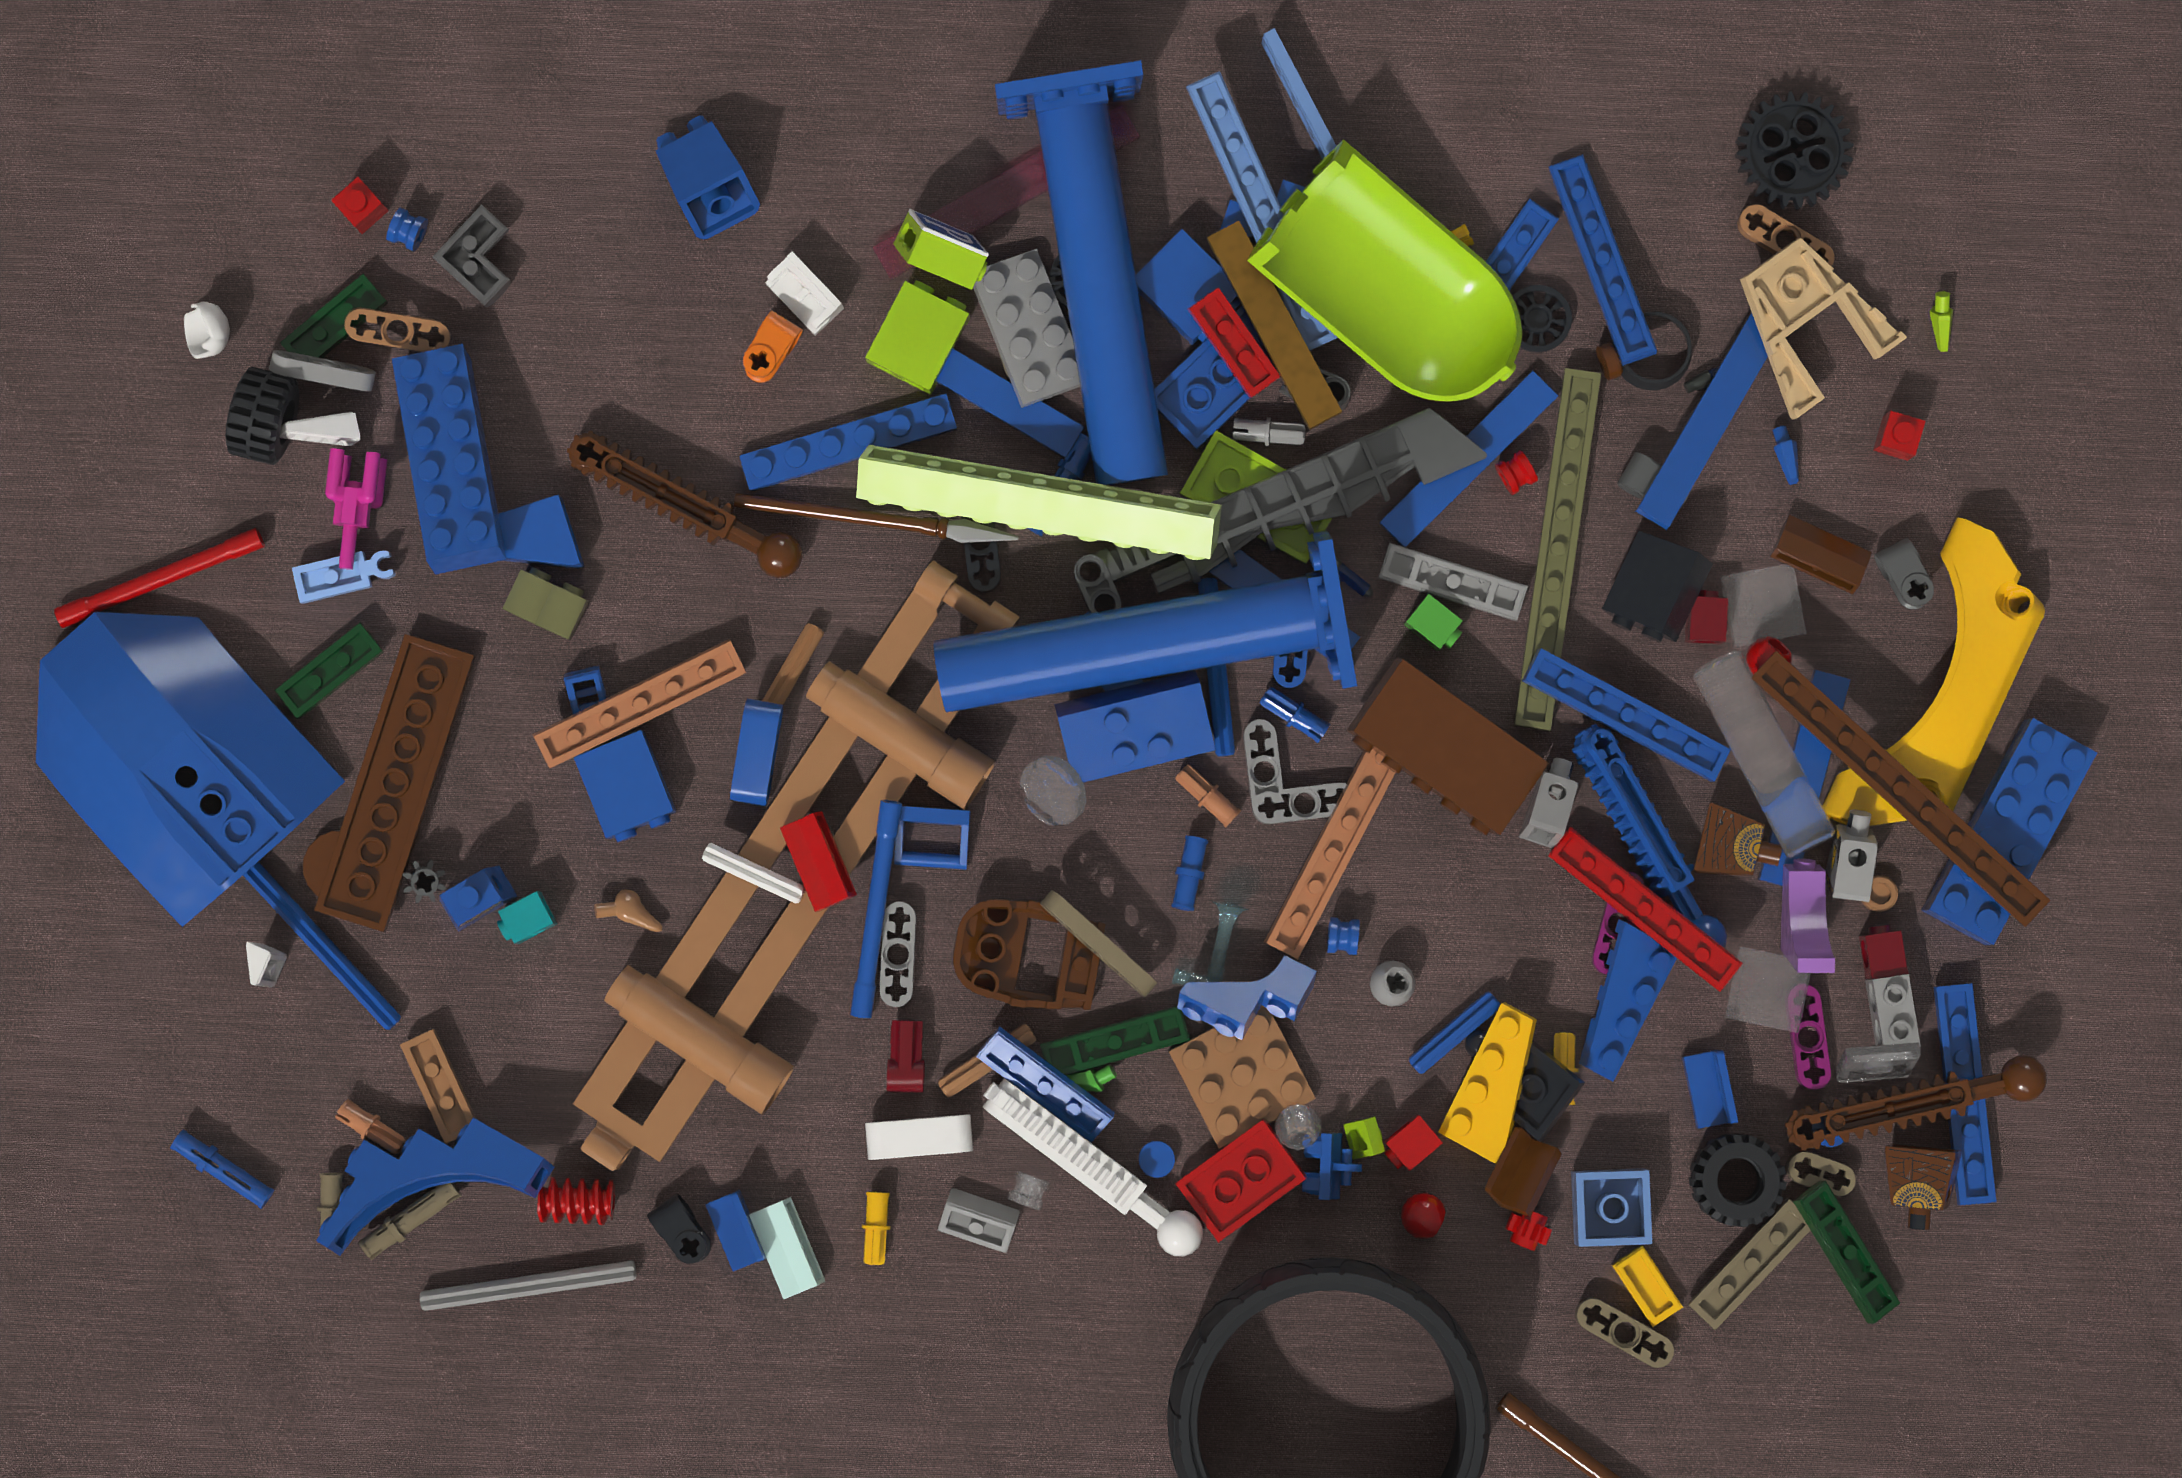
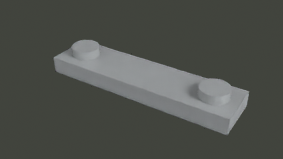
(1453, 582)

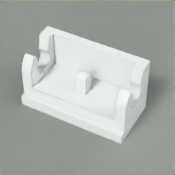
(804, 293)

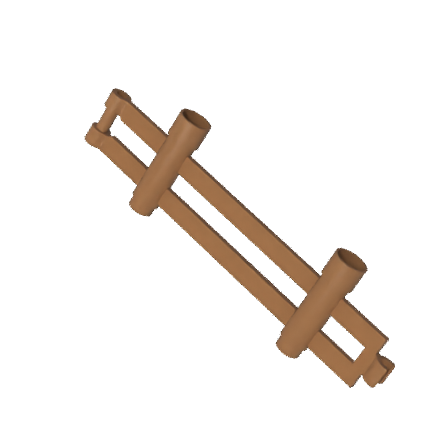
(716, 1045)

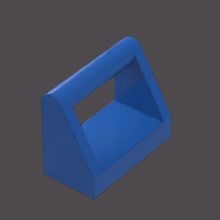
(933, 816)

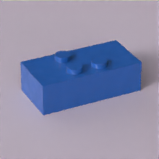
(1135, 726)

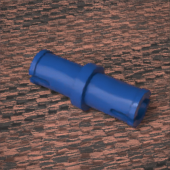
(1189, 873)

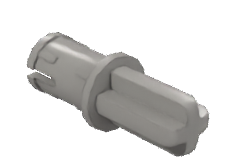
(1269, 431)

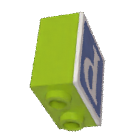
(941, 249)

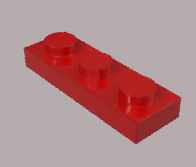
(1233, 342)

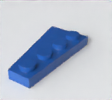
(1630, 989)

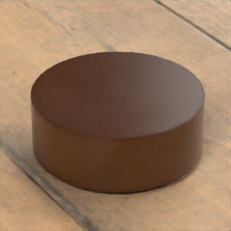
(1609, 361)

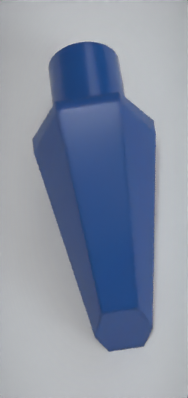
(1787, 454)

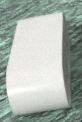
(919, 1137)

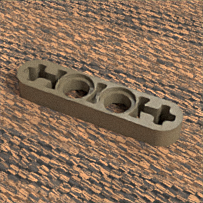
(1098, 943)

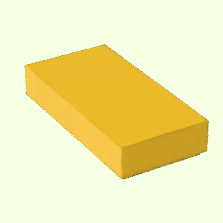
(1647, 1286)

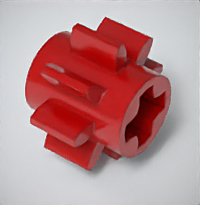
(1528, 1230)

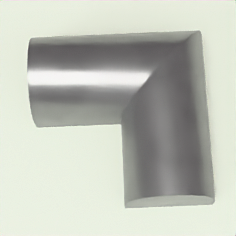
(466, 260)

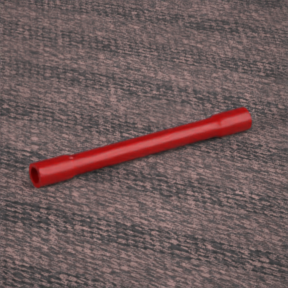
(230, 549)

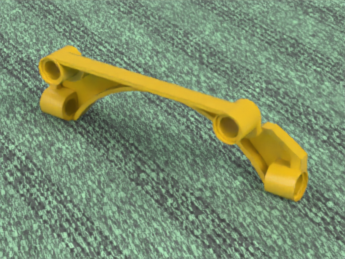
(1984, 664)

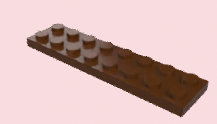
(395, 783)

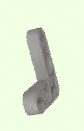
(1274, 788)

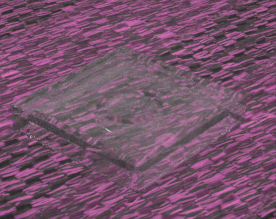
(1763, 604)
(1767, 991)
(1877, 1062)

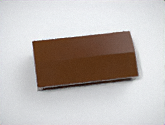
(1821, 554)

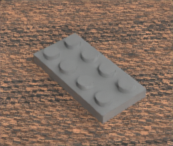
(1028, 328)

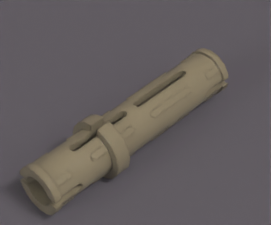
(403, 1223)

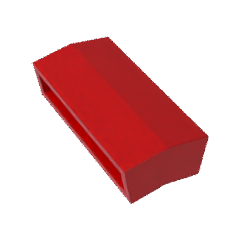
(818, 861)

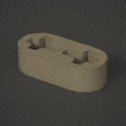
(1823, 1165)

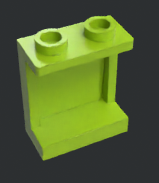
(918, 336)

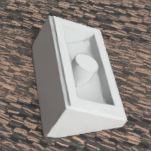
(264, 964)

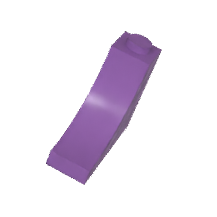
(1804, 918)

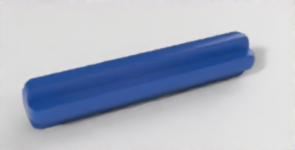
(1454, 1032)

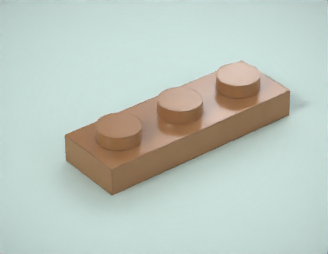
(438, 1084)

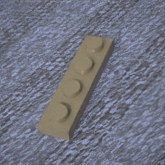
(1750, 1265)

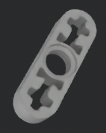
(322, 370)
(888, 981)

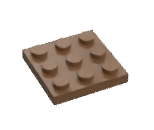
(1240, 1079)

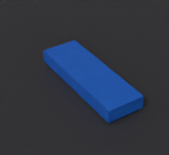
(1521, 242)

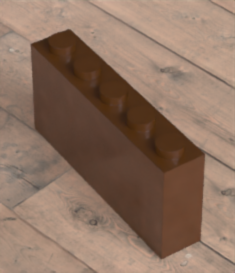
(1446, 748)

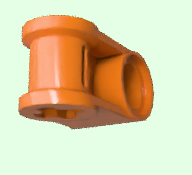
(774, 342)

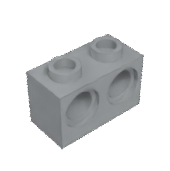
(1892, 1010)

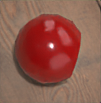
(1762, 649)
(1423, 1215)

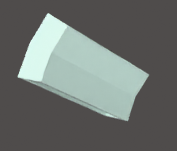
(787, 1248)

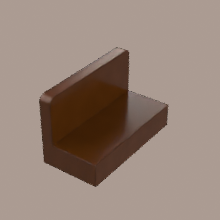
(1522, 1172)

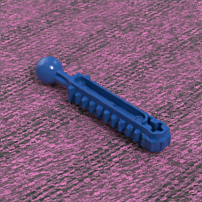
(1640, 825)

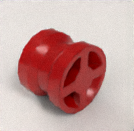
(1516, 472)

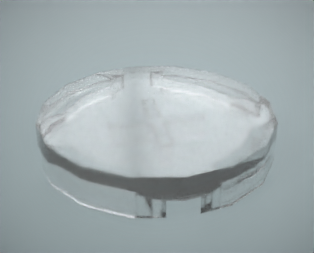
(1053, 790)

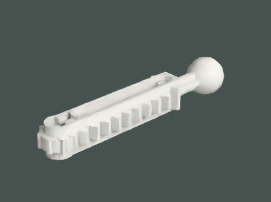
(1177, 1231)

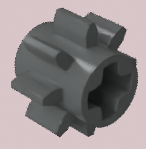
(433, 883)

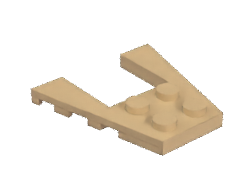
(1789, 293)

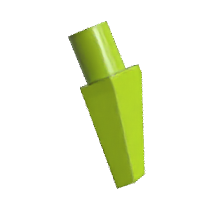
(1941, 320)

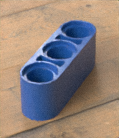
(756, 752)

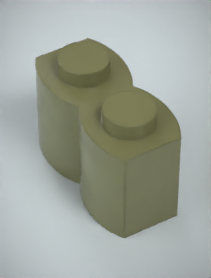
(545, 603)

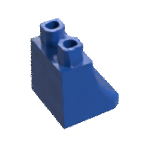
(706, 179)

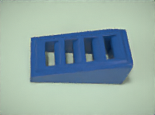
(580, 676)

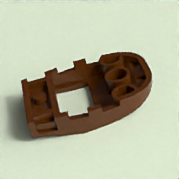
(991, 949)

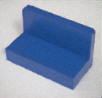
(1709, 1089)
(735, 1230)

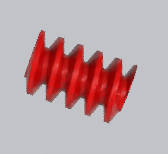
(576, 1202)

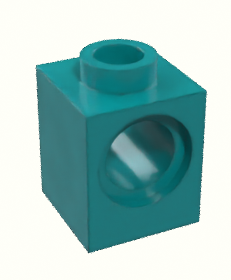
(526, 918)

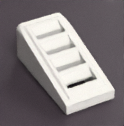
(329, 429)

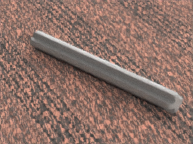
(528, 1285)

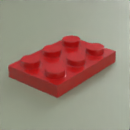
(1241, 1180)

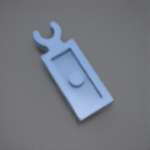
(326, 580)

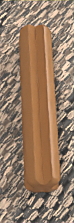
(794, 664)
(975, 1068)

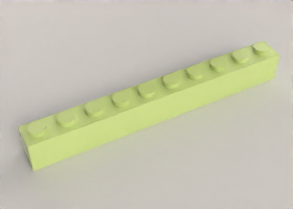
(1038, 502)

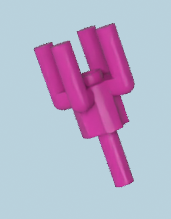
(353, 498)

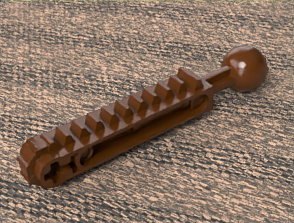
(776, 554)
(2020, 1078)

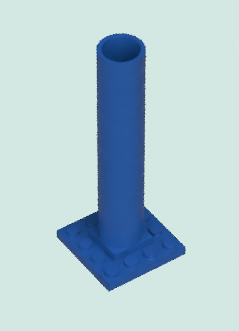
(1096, 261)
(1153, 639)

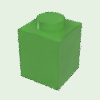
(1434, 624)

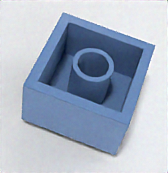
(1611, 1207)

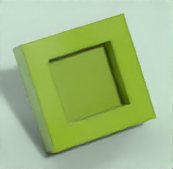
(1364, 1137)

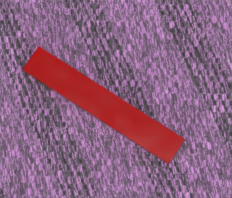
(1646, 909)

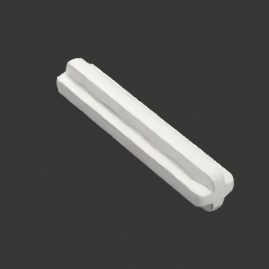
(753, 873)

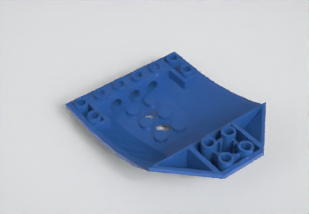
(158, 693)

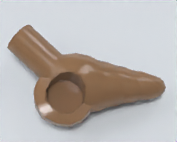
(629, 909)

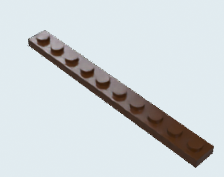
(1900, 789)

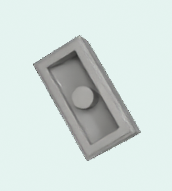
(978, 1220)

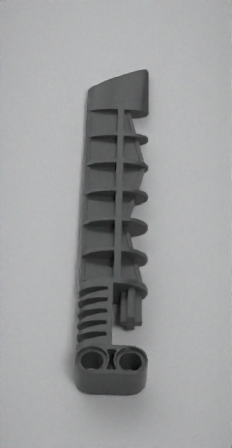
(1306, 493)

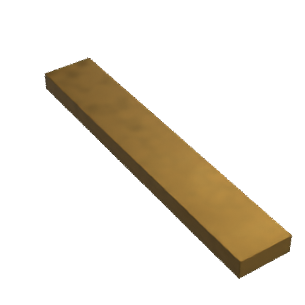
(1274, 327)

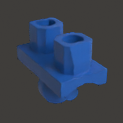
(1335, 1167)

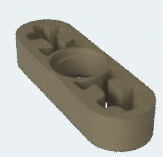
(1643, 1354)

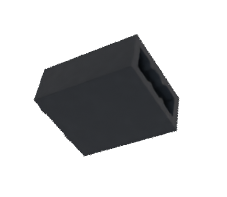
(1656, 587)

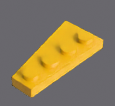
(1489, 1093)

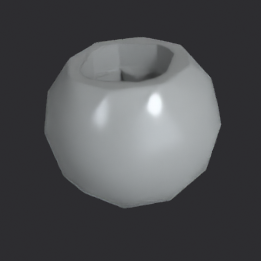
(1392, 983)

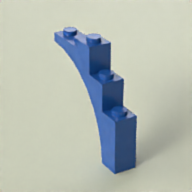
(426, 1162)

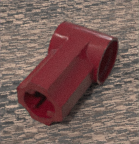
(906, 1065)

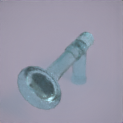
(1227, 916)

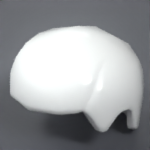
(206, 330)

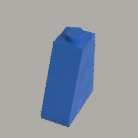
(540, 534)

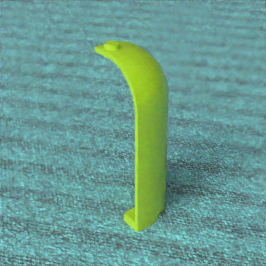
(1392, 281)

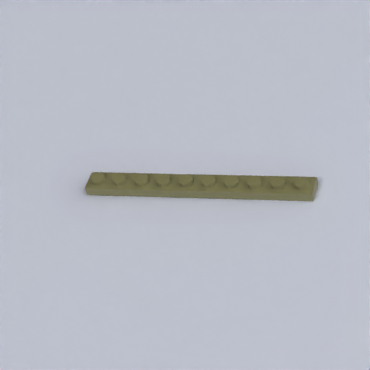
(1558, 537)

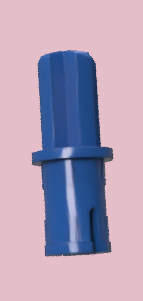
(1294, 714)

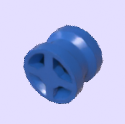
(407, 229)
(1343, 936)

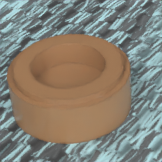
(1883, 894)

